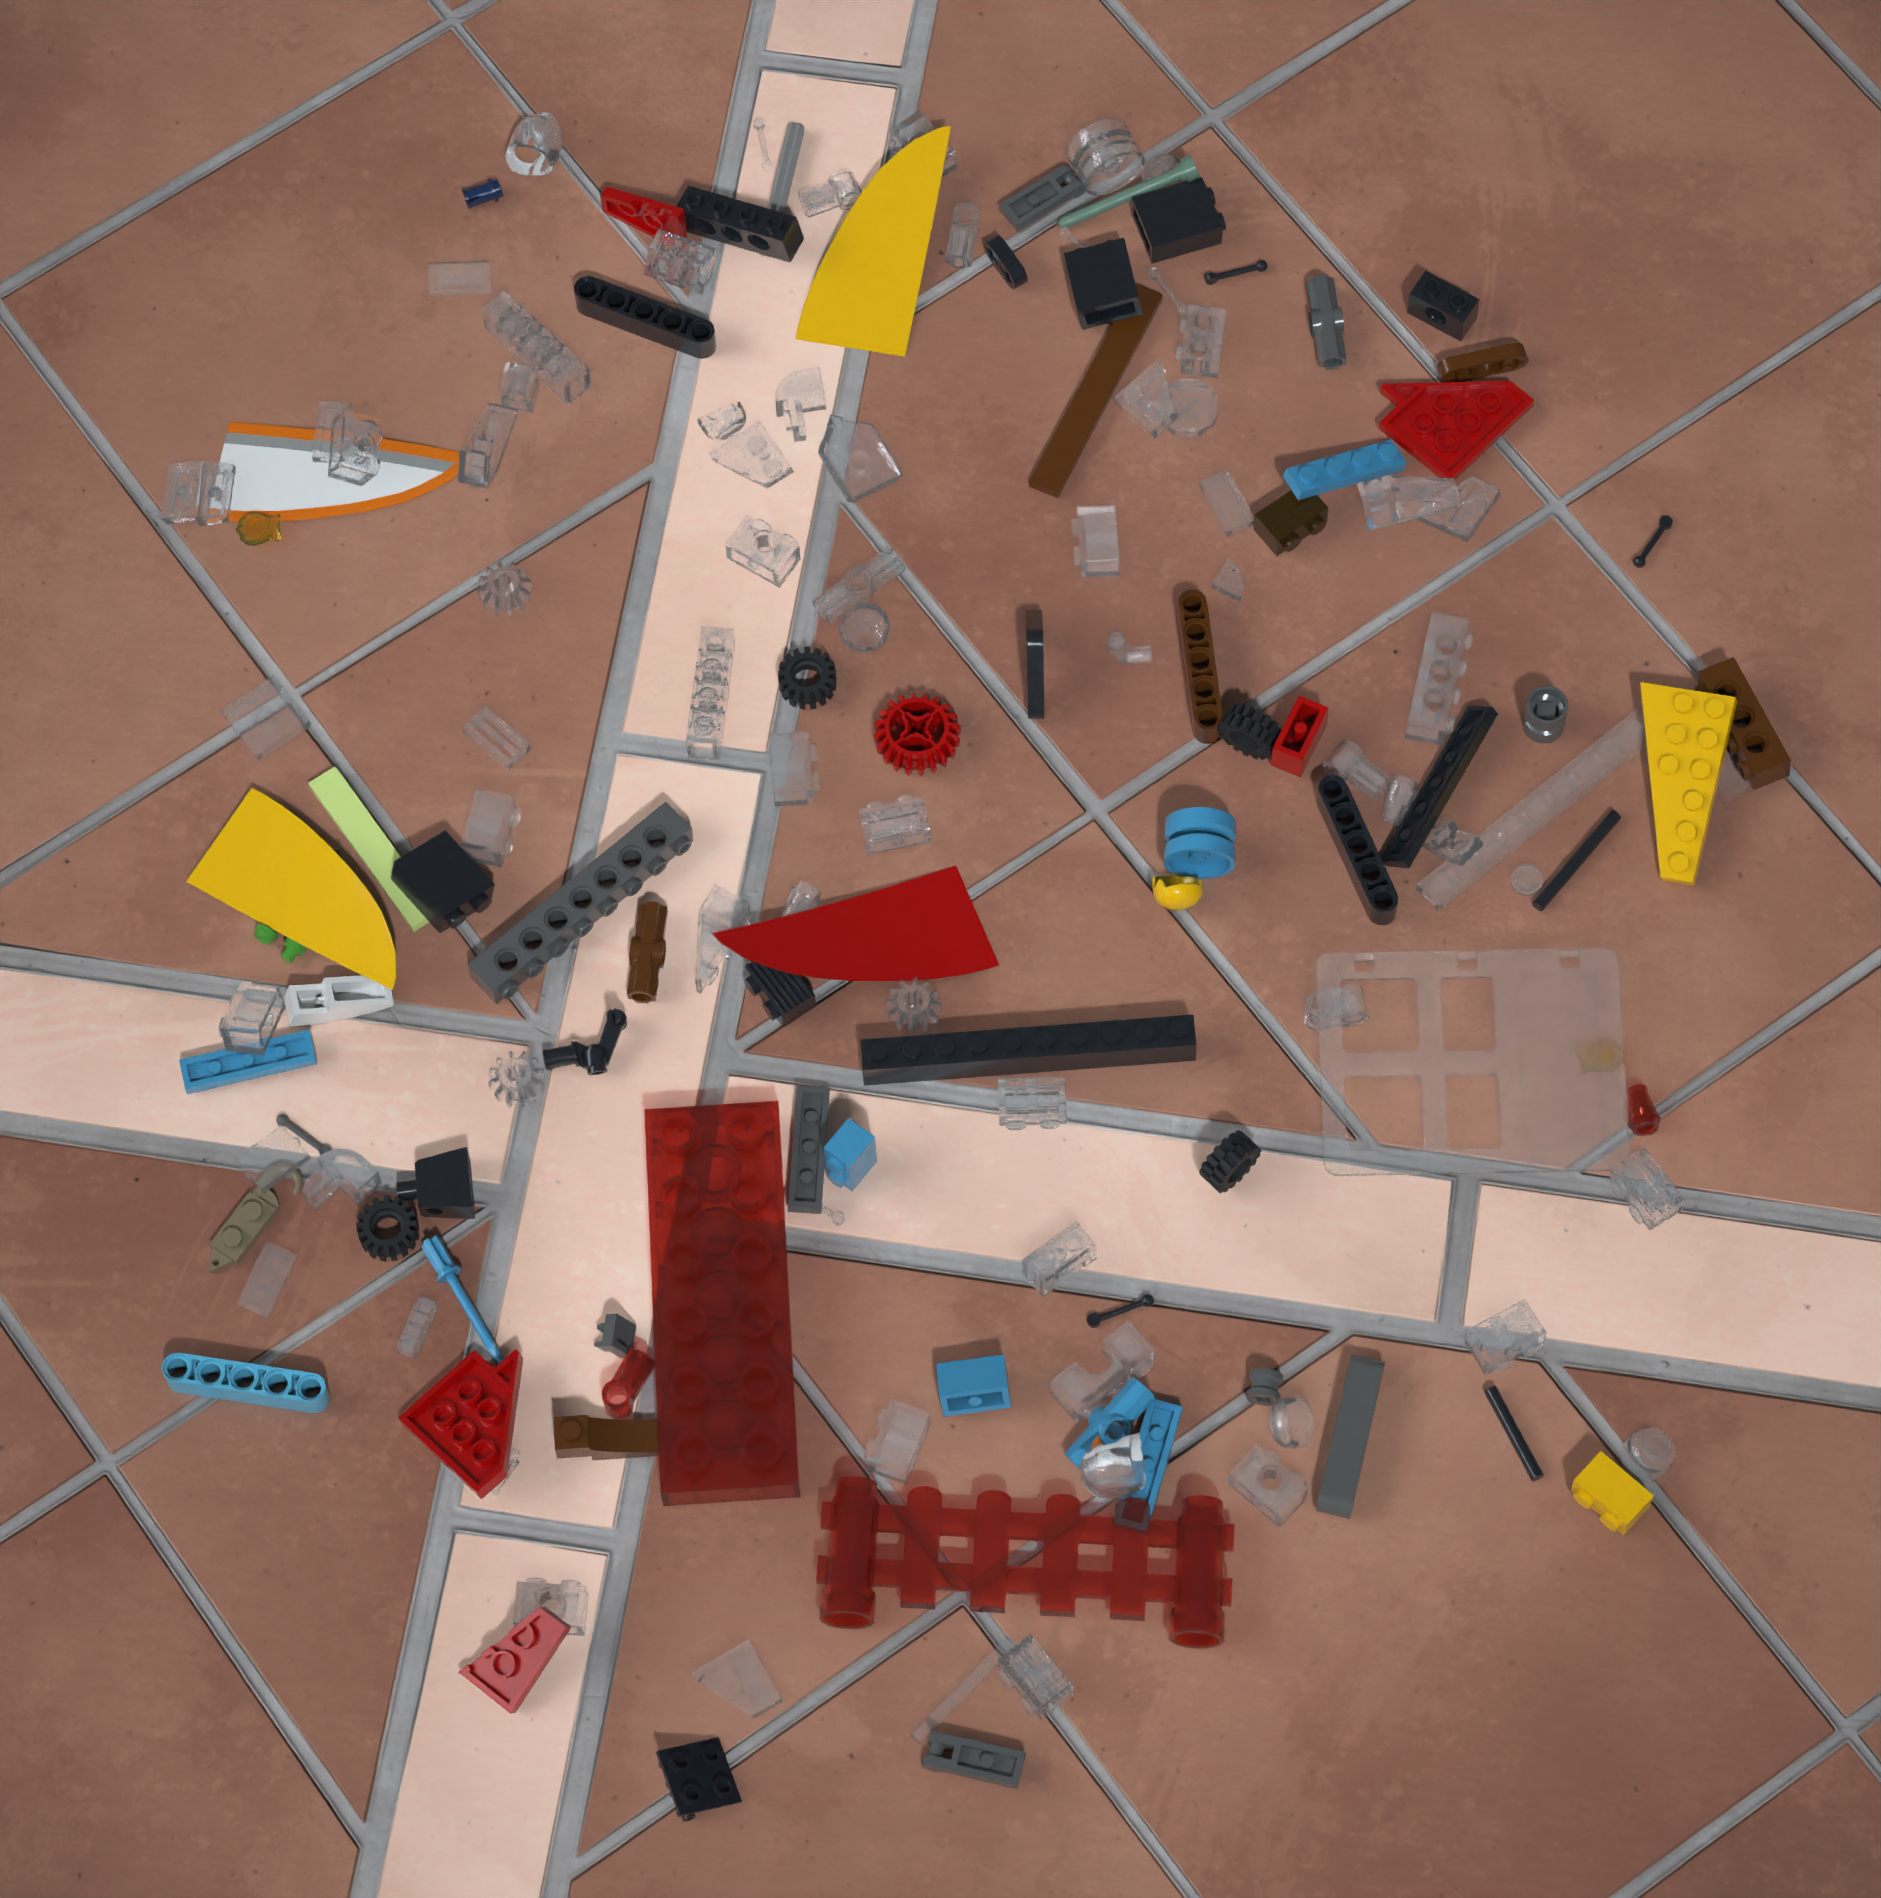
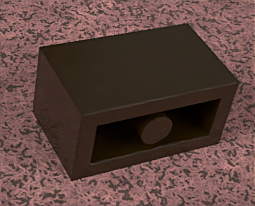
(1289, 521)

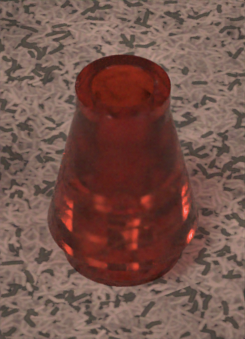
(1642, 1114)

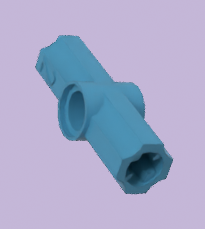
(1120, 1412)

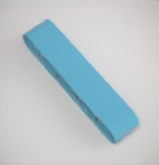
(257, 1393)

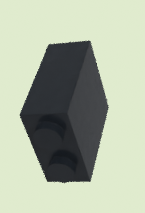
(1177, 220)
(1103, 283)
(443, 882)

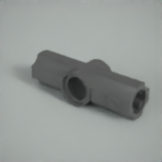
(1326, 322)

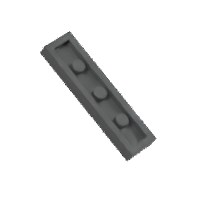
(807, 1149)

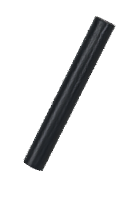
(1514, 1433)

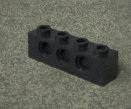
(741, 224)

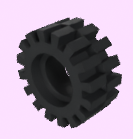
(807, 661)
(1249, 731)
(1230, 1161)
(387, 1247)

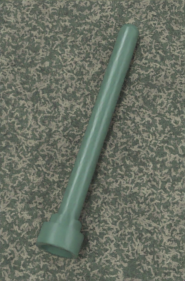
(1184, 170)

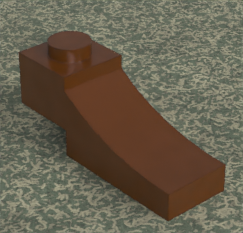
(605, 1437)

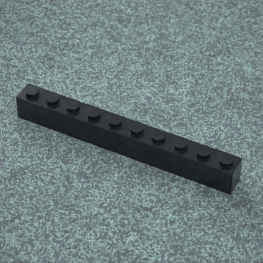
(1028, 1050)

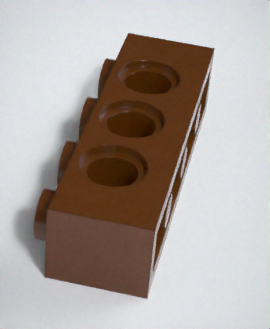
(1758, 767)

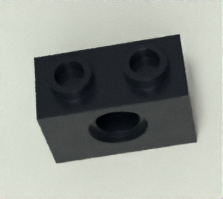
(1443, 306)

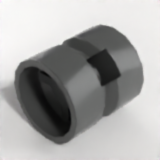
(1545, 714)

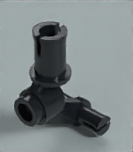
(592, 1057)

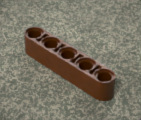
(1195, 653)

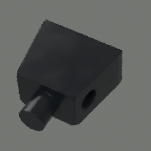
(442, 1185)

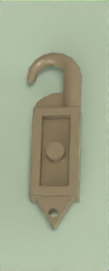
(246, 1226)

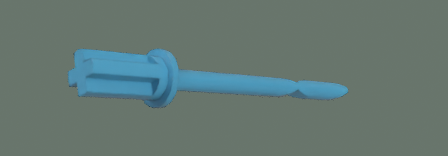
(447, 1272)

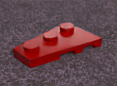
(643, 212)

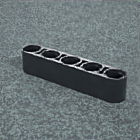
(653, 328)
(1357, 836)

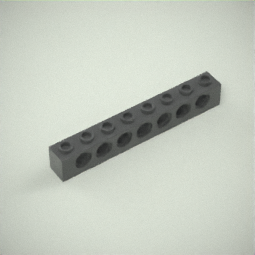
(661, 825)

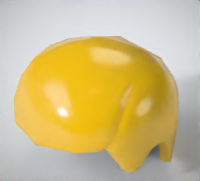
(1176, 891)

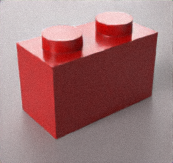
(1299, 736)

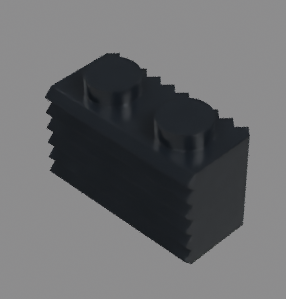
(784, 994)

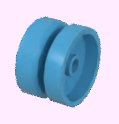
(1200, 842)

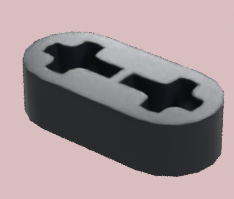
(1005, 262)

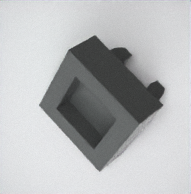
(617, 1335)

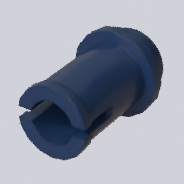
(483, 193)

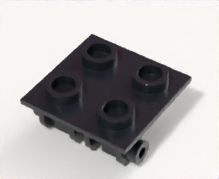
(698, 1777)

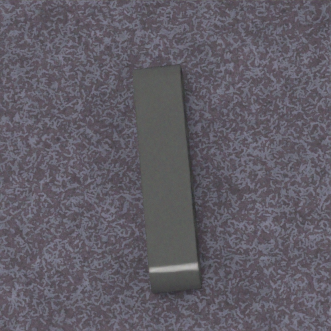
(1350, 1436)

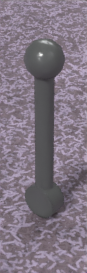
(283, 1120)

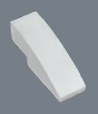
(335, 1000)

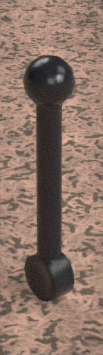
(1212, 278)
(1665, 524)
(1094, 1319)

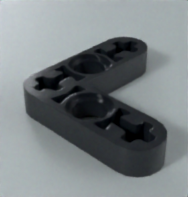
(1035, 664)

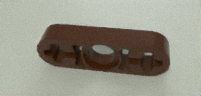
(1483, 363)

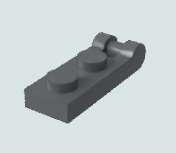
(1042, 197)
(974, 1760)

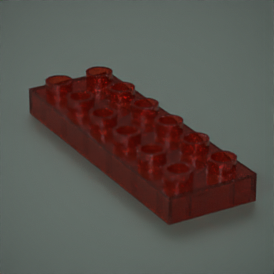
(721, 1304)

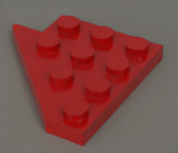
(1451, 422)
(470, 1419)

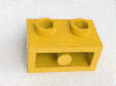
(1611, 1493)

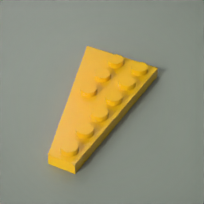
(1685, 757)

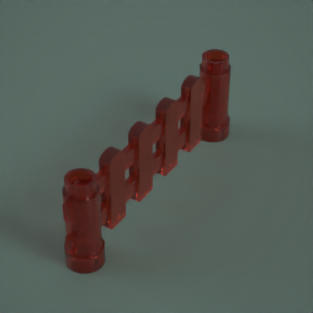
(1195, 1589)

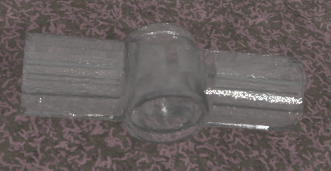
(844, 596)

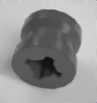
(1264, 1386)

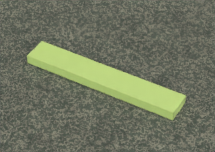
(365, 838)

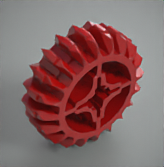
(921, 719)

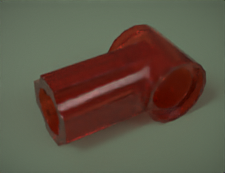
(628, 1382)

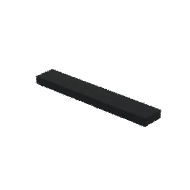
(1438, 786)

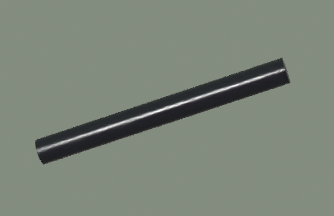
(1576, 860)

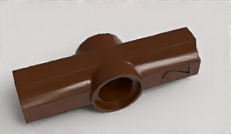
(647, 952)

